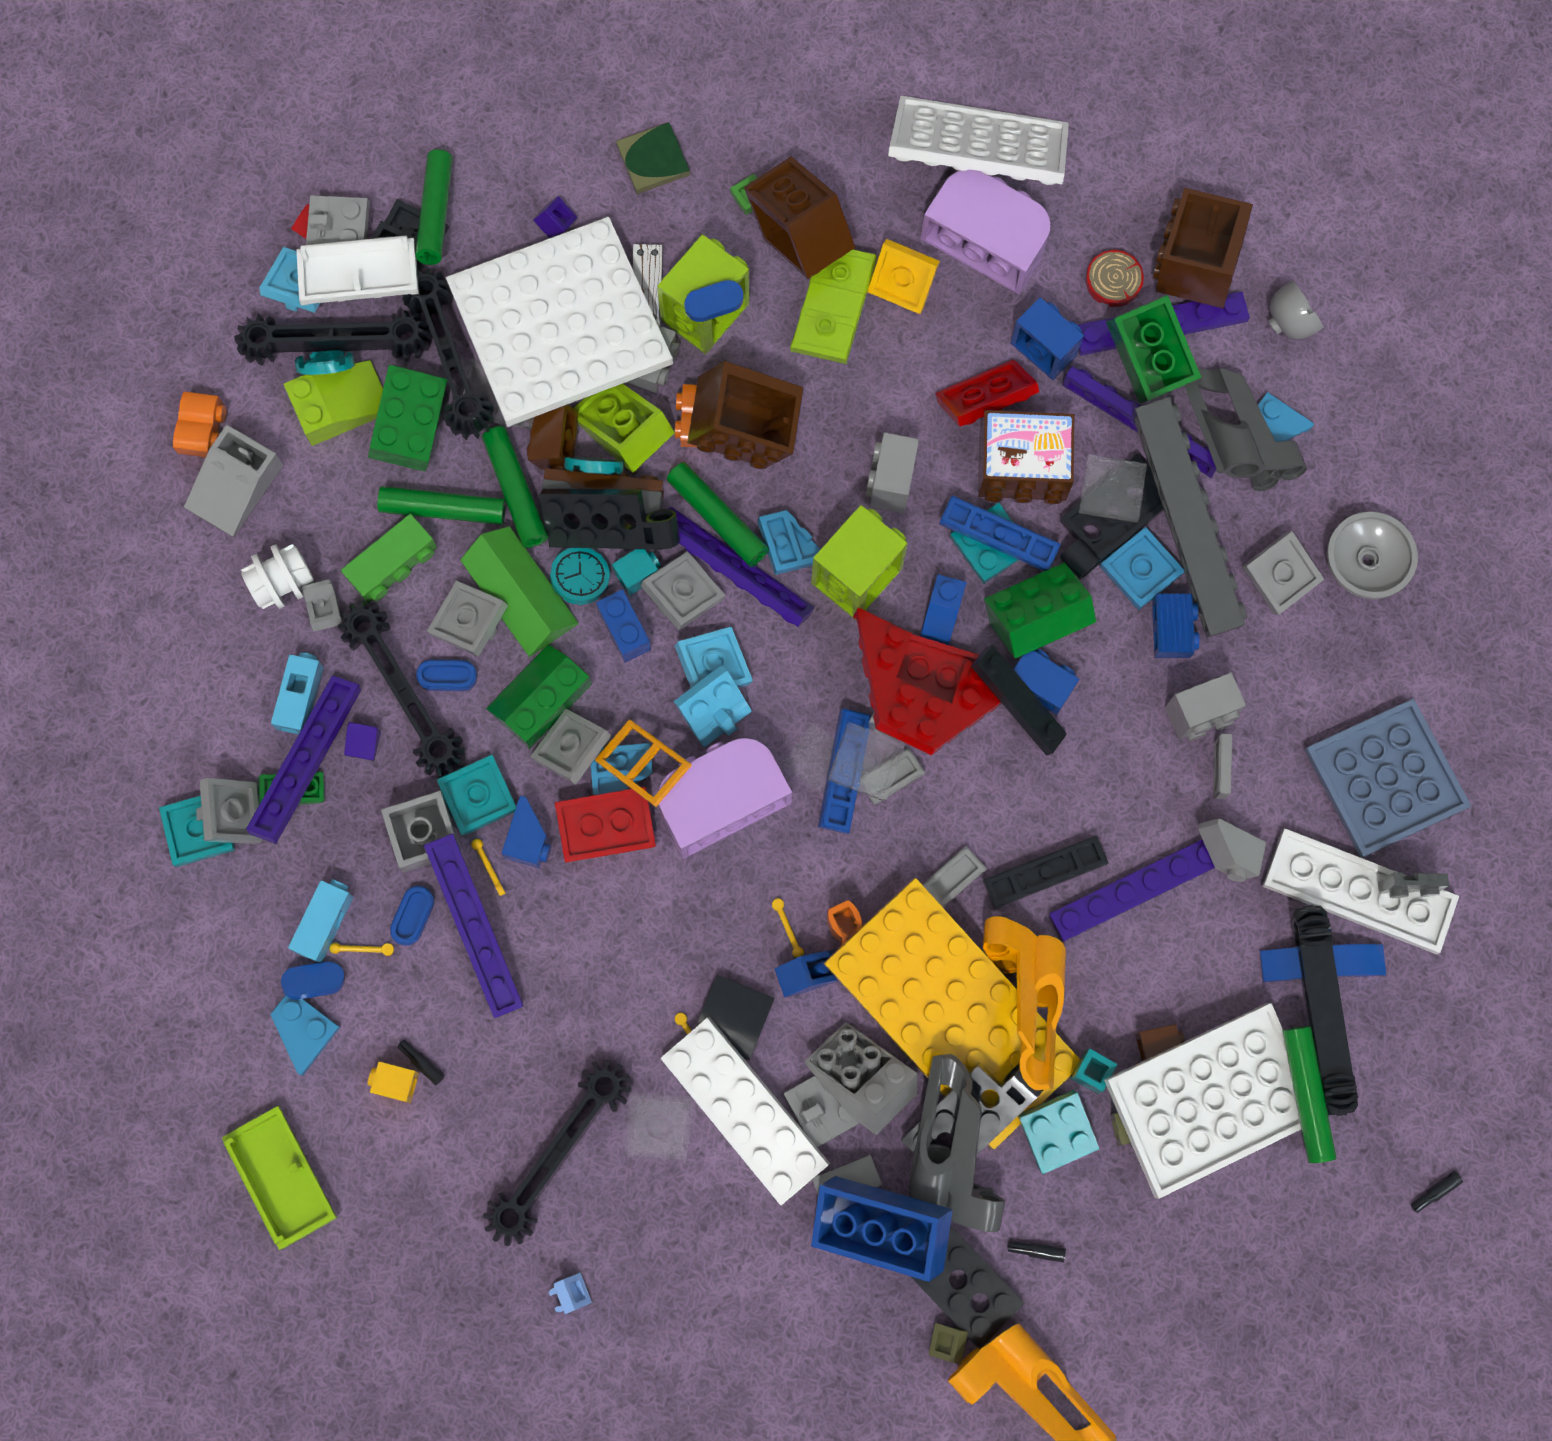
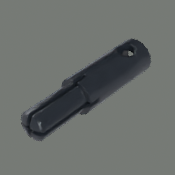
(421, 1063)
(1437, 1191)
(1040, 1251)

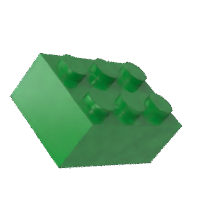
(407, 418)
(1040, 610)

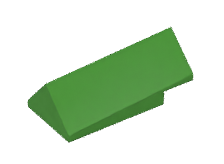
(510, 574)

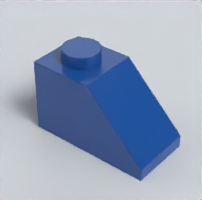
(943, 609)
(526, 838)
(805, 973)

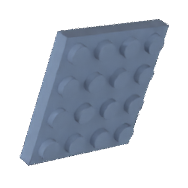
(1387, 778)

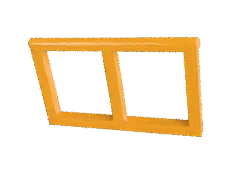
(628, 779)

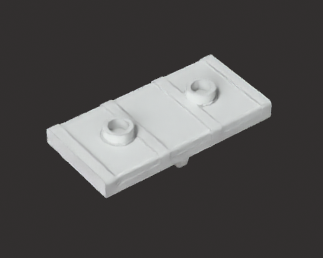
(357, 270)

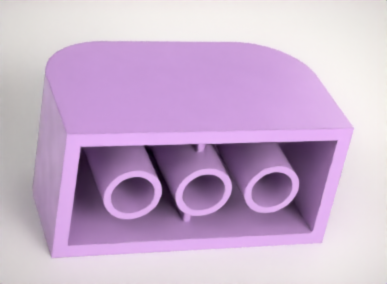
(988, 227)
(723, 794)

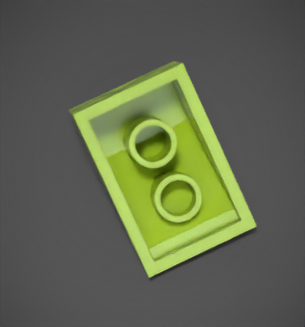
(335, 401)
(624, 424)

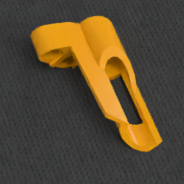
(1040, 983)
(1016, 1366)

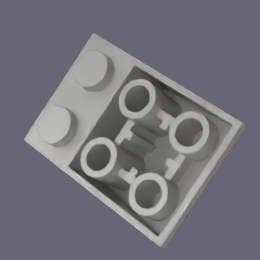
(232, 480)
(863, 1077)

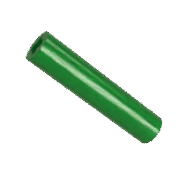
(434, 207)
(514, 487)
(441, 505)
(717, 514)
(1309, 1094)

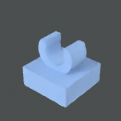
(571, 1293)

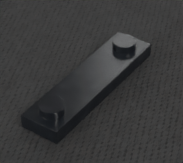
(1019, 700)
(1045, 872)

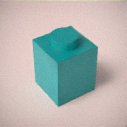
(635, 568)
(1093, 1070)

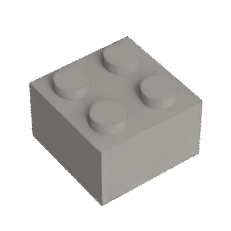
(892, 472)
(1205, 707)
(415, 824)

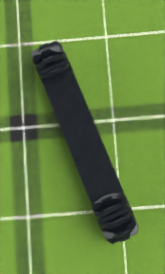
(332, 337)
(463, 404)
(401, 688)
(1324, 1008)
(556, 1154)

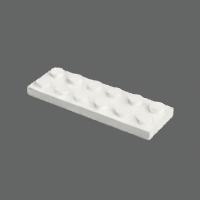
(1350, 890)
(745, 1111)

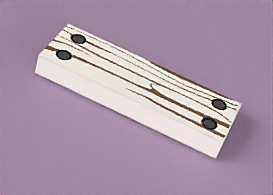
(648, 271)

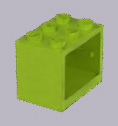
(700, 267)
(859, 561)

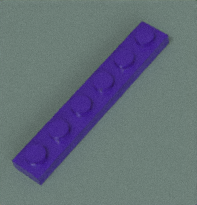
(1192, 318)
(1109, 401)
(752, 579)
(303, 759)
(1131, 891)
(473, 925)

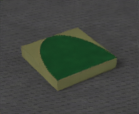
(653, 158)

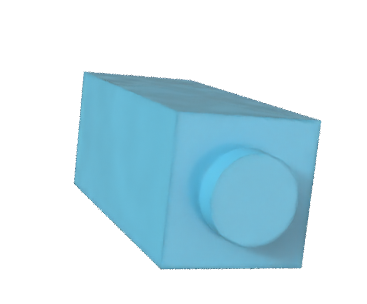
(297, 693)
(321, 920)

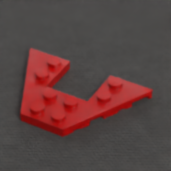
(907, 710)

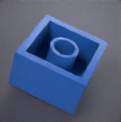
(1047, 338)

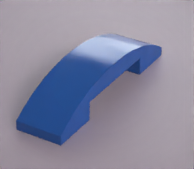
(1350, 960)

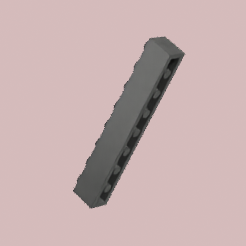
(1188, 517)

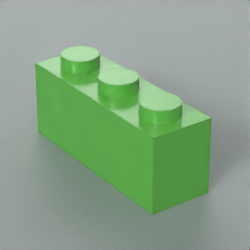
(389, 559)

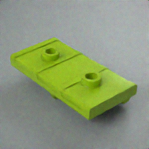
(834, 307)
(279, 1178)

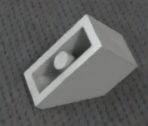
(1232, 849)

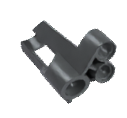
(1243, 448)
(945, 1173)

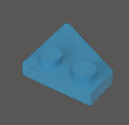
(1282, 420)
(787, 542)
(622, 759)
(303, 1031)

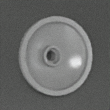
(1384, 543)

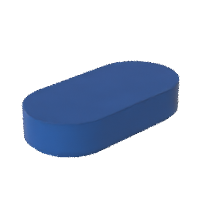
(713, 301)
(446, 675)
(412, 915)
(312, 980)

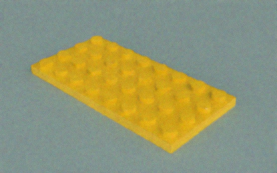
(939, 993)

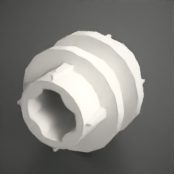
(277, 576)

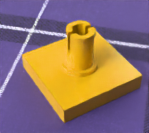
(903, 276)

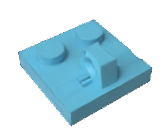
(282, 282)
(708, 652)
(713, 706)

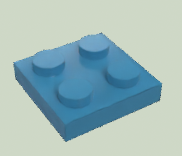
(1142, 568)

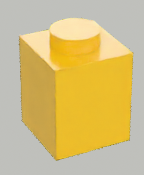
(393, 1082)

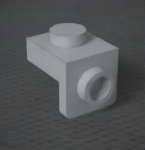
(321, 605)

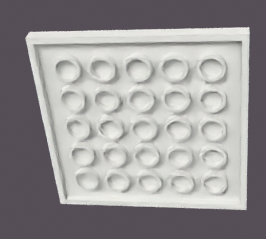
(559, 321)

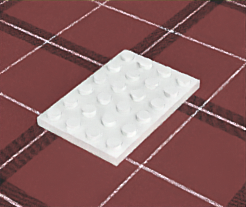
(980, 140)
(1208, 1100)

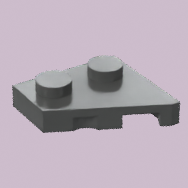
(1425, 883)

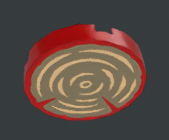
(1114, 278)

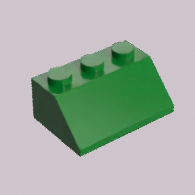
(1153, 349)
(539, 695)

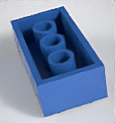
(882, 1228)

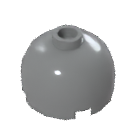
(1293, 313)

